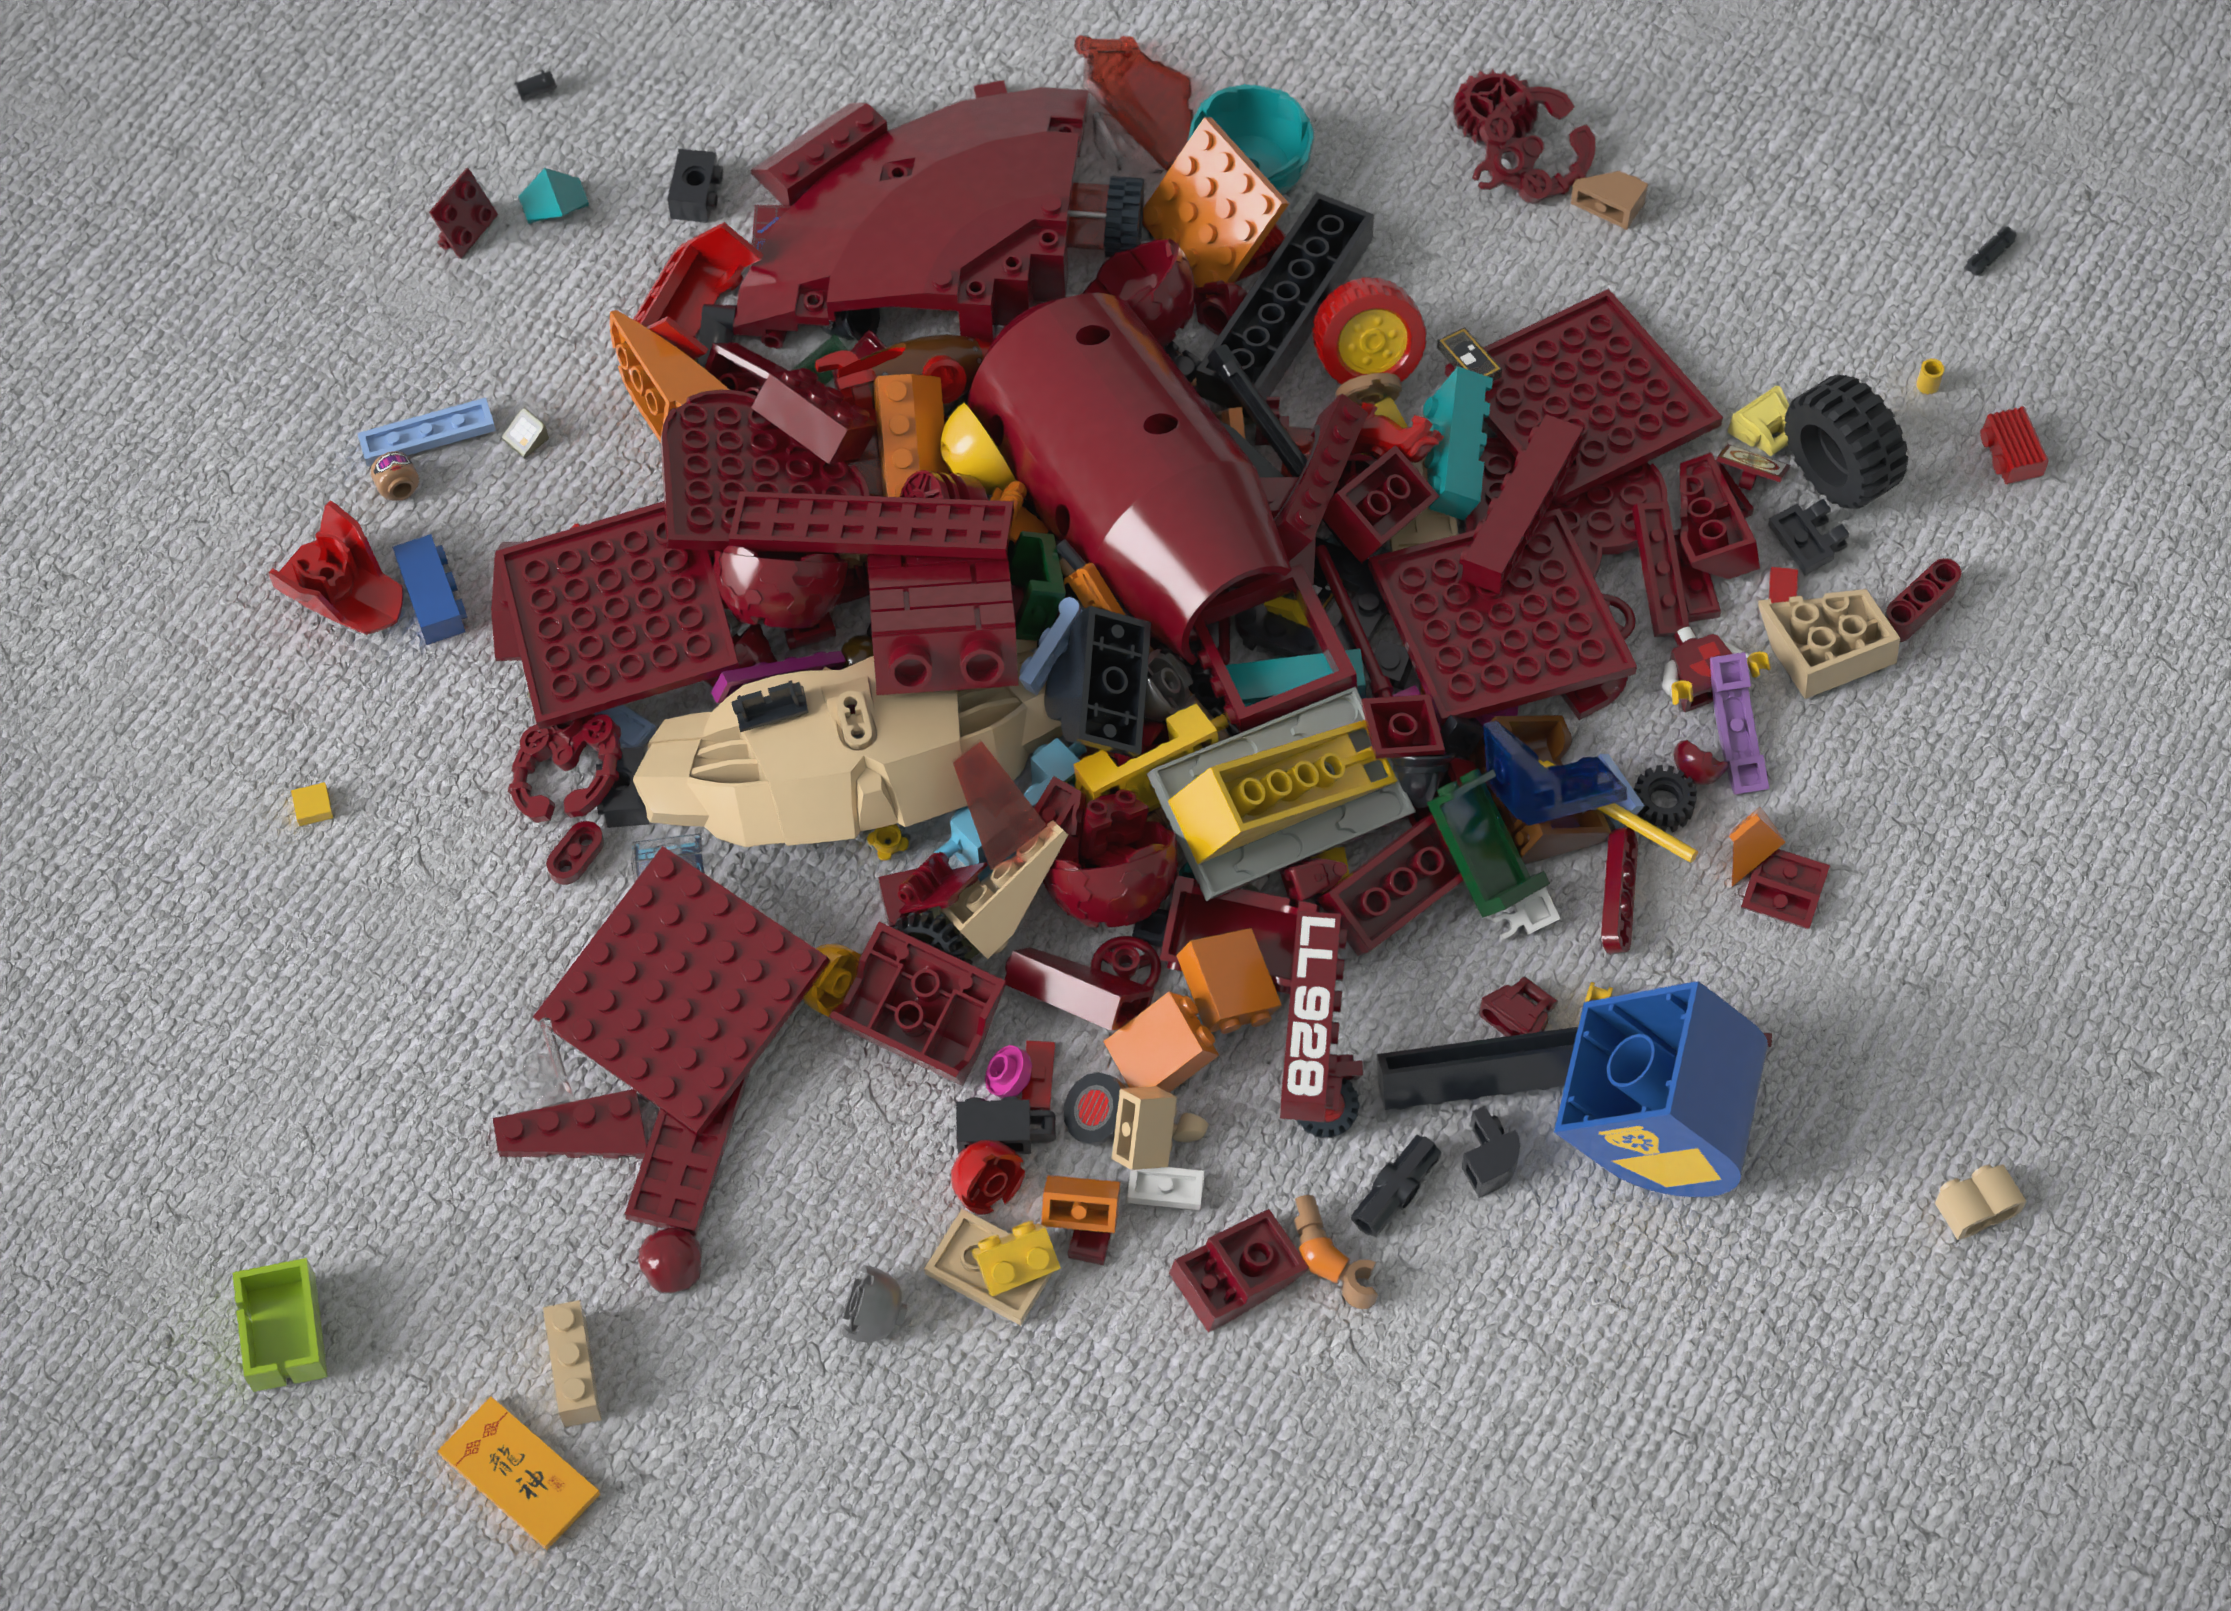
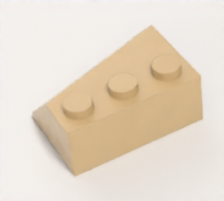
(1829, 638)

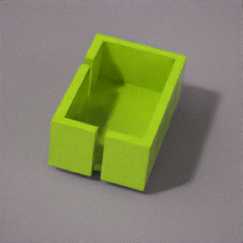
(284, 1325)

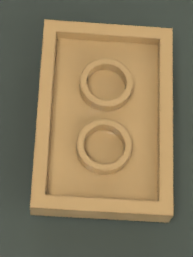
(956, 1268)

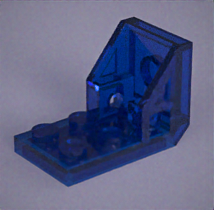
(1540, 792)

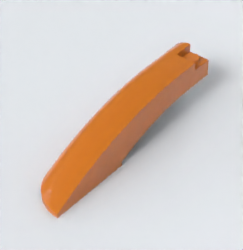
(656, 371)

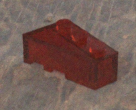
(996, 804)

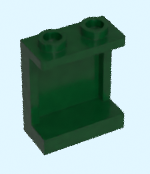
(1038, 571)

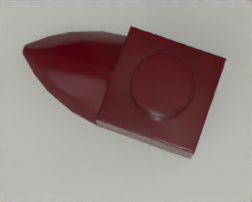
(1593, 698)

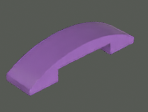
(1736, 723)

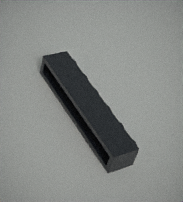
(1475, 1068)

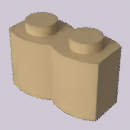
(1979, 1201)

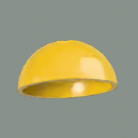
(972, 452)

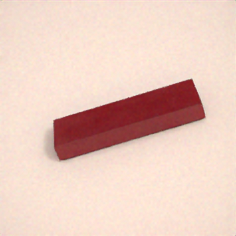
(1697, 588)

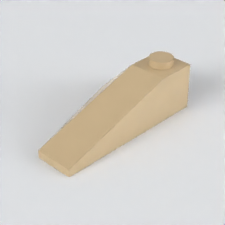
(994, 907)

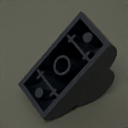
(1102, 682)

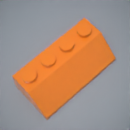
(908, 428)

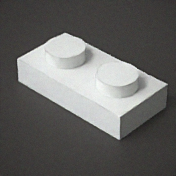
(1166, 1187)

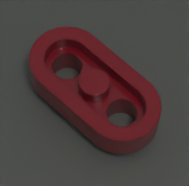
(573, 854)

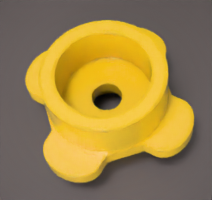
(886, 850)

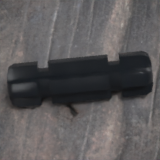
(1991, 250)

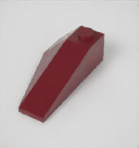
(1712, 522)

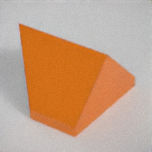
(1752, 843)

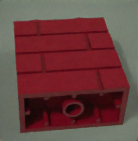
(941, 623)

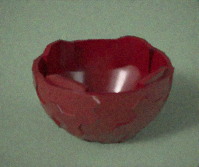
(1154, 283)
(779, 586)
(1122, 891)

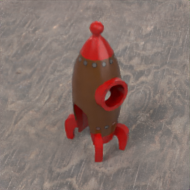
(943, 356)

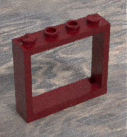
(1249, 596)

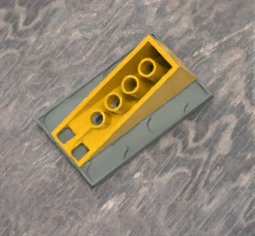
(1279, 794)

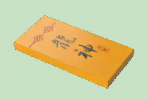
(518, 1473)

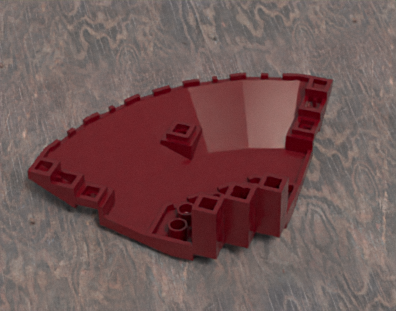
(962, 229)

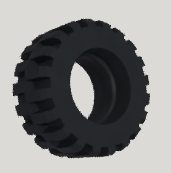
(1846, 441)

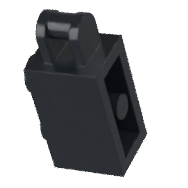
(1003, 1121)

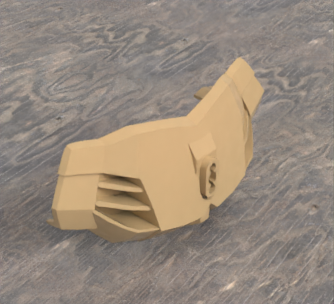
(815, 780)

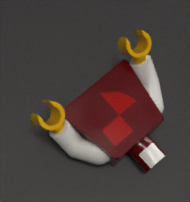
(1688, 670)

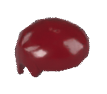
(1698, 764)

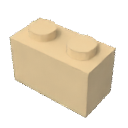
(1144, 1127)

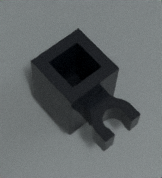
(1394, 663)

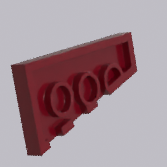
(591, 1126)

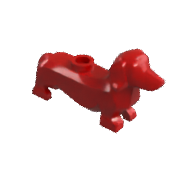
(1382, 434)

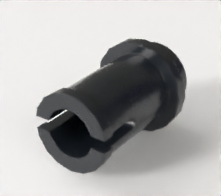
(536, 85)

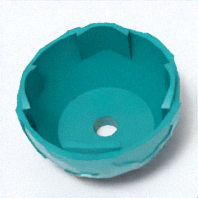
(1266, 128)

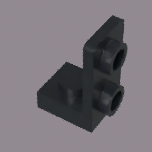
(1461, 735)

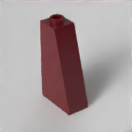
(1077, 988)

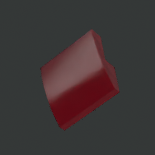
(1786, 888)

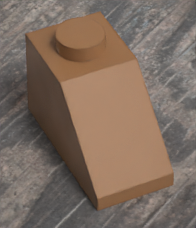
(1611, 197)

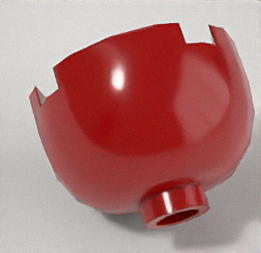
(986, 1174)

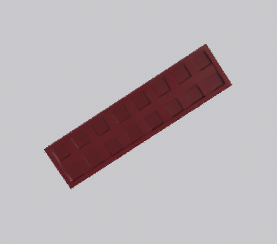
(872, 525)
(681, 1169)

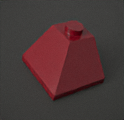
(1402, 726)

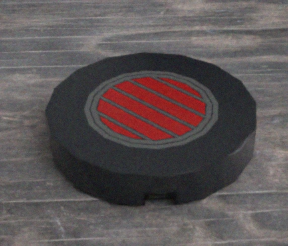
(1093, 1108)

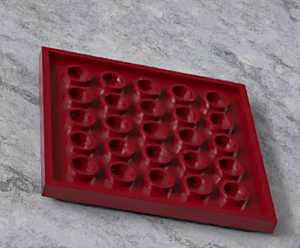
(1602, 375)
(613, 615)
(1509, 648)
(682, 990)

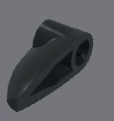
(716, 327)

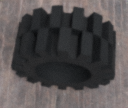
(1672, 783)

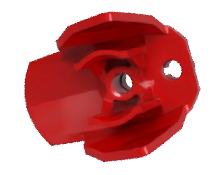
(341, 576)

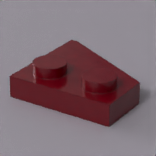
(1066, 808)

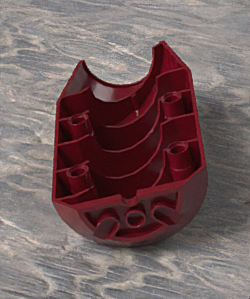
(1125, 460)

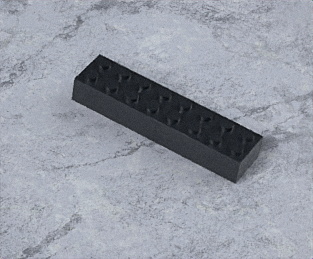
(1285, 298)

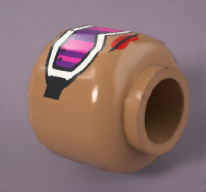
(394, 476)

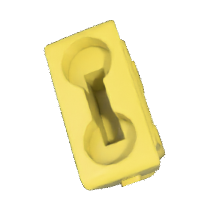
(1760, 420)

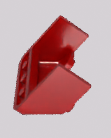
(692, 278)

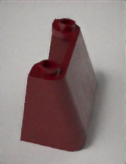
(1269, 916)

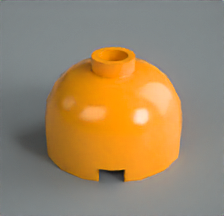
(835, 980)

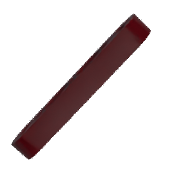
(1619, 891)

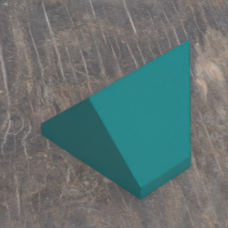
(552, 196)

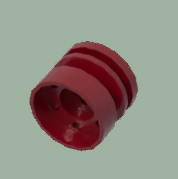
(943, 486)

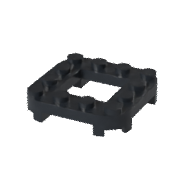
(1293, 639)

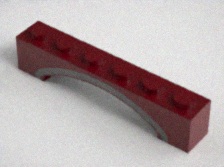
(1333, 443)

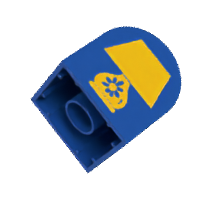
(1664, 1089)

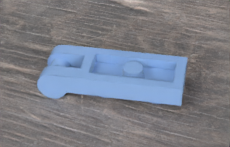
(1051, 645)

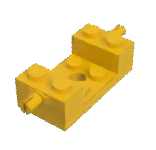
(1187, 732)

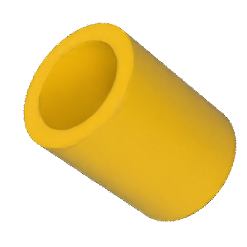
(1930, 376)

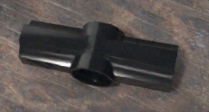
(1396, 1185)

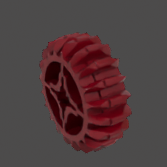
(1480, 97)

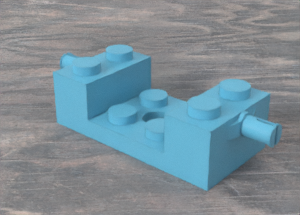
(1046, 762)

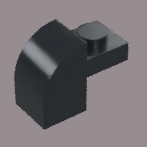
(1496, 1159)

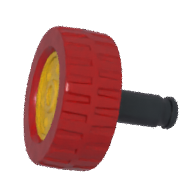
(1369, 330)

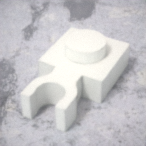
(1531, 913)

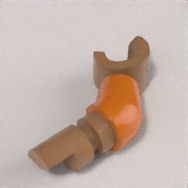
(1327, 1260)

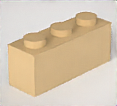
(572, 1363)

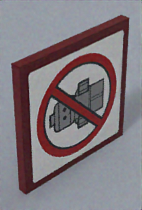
(1752, 465)

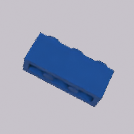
(430, 588)

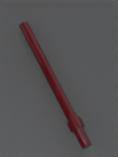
(1379, 684)

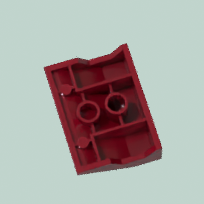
(920, 1003)

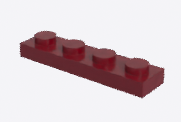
(1660, 568)

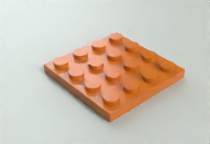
(1214, 206)

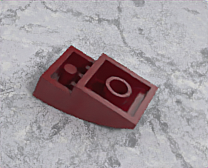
(1237, 1269)

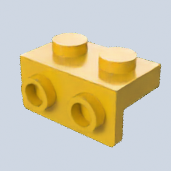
(1016, 1257)

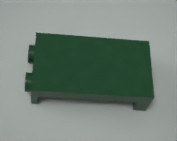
(1482, 844)

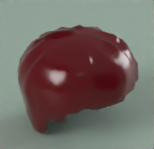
(671, 1260)

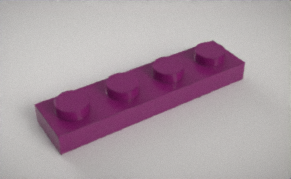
(732, 680)

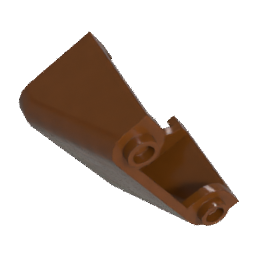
(1550, 741)

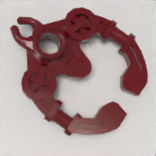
(1522, 153)
(566, 744)

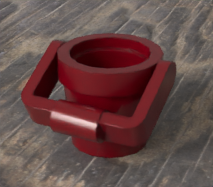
(1219, 308)

